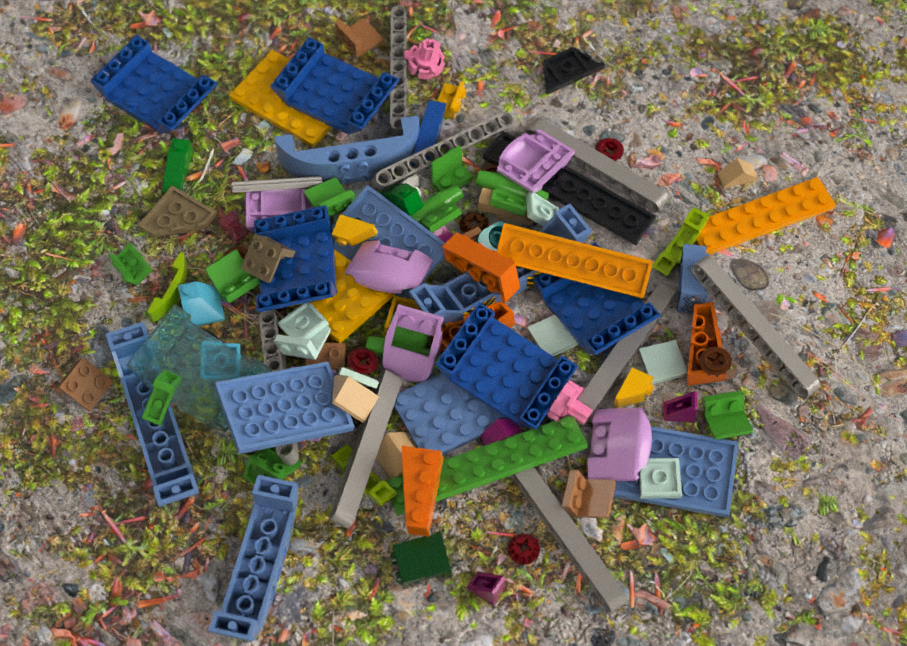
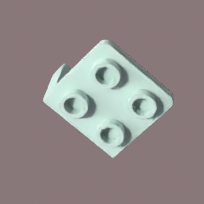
(302, 347)

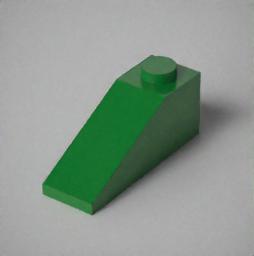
(177, 164)
(404, 197)

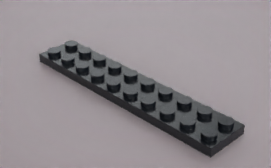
(588, 198)

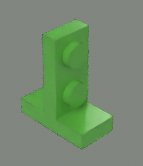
(161, 396)

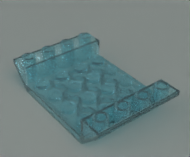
(196, 357)

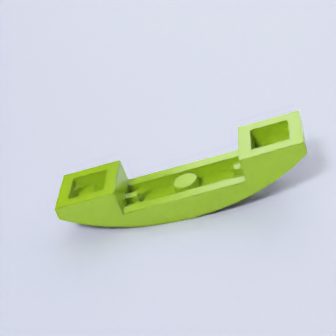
(688, 233)
(162, 306)
(376, 490)

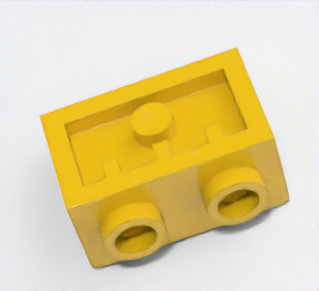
(452, 97)

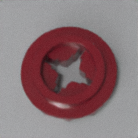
(613, 145)
(361, 354)
(527, 557)

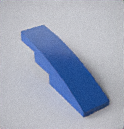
(430, 127)

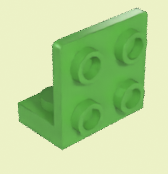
(449, 170)
(330, 194)
(230, 278)
(726, 415)
(268, 464)

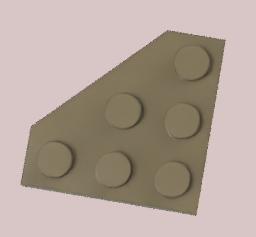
(176, 214)

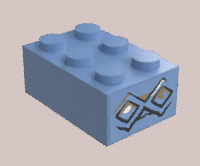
(689, 288)

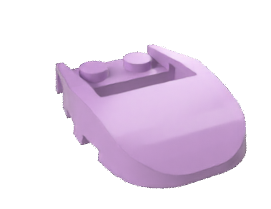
(405, 363)

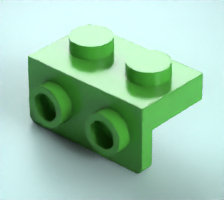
(131, 265)

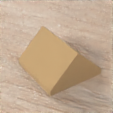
(353, 397)
(390, 453)

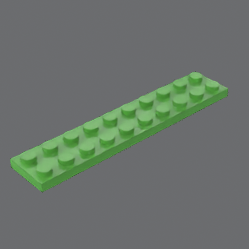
(501, 459)

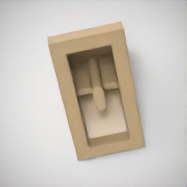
(737, 173)

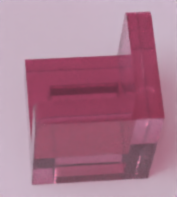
(232, 227)

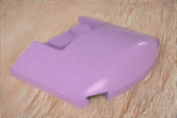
(533, 160)
(273, 203)
(388, 267)
(619, 444)

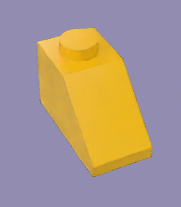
(352, 231)
(634, 388)

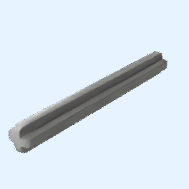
(275, 184)

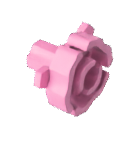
(427, 58)
(567, 404)

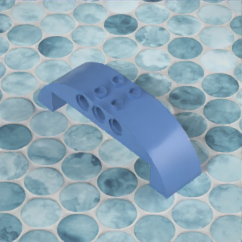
(349, 161)
(258, 560)

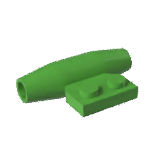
(505, 192)
(439, 209)
(403, 339)

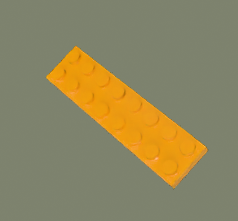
(765, 215)
(575, 260)

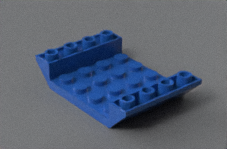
(150, 86)
(331, 88)
(311, 270)
(593, 313)
(504, 369)

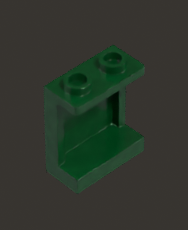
(420, 560)

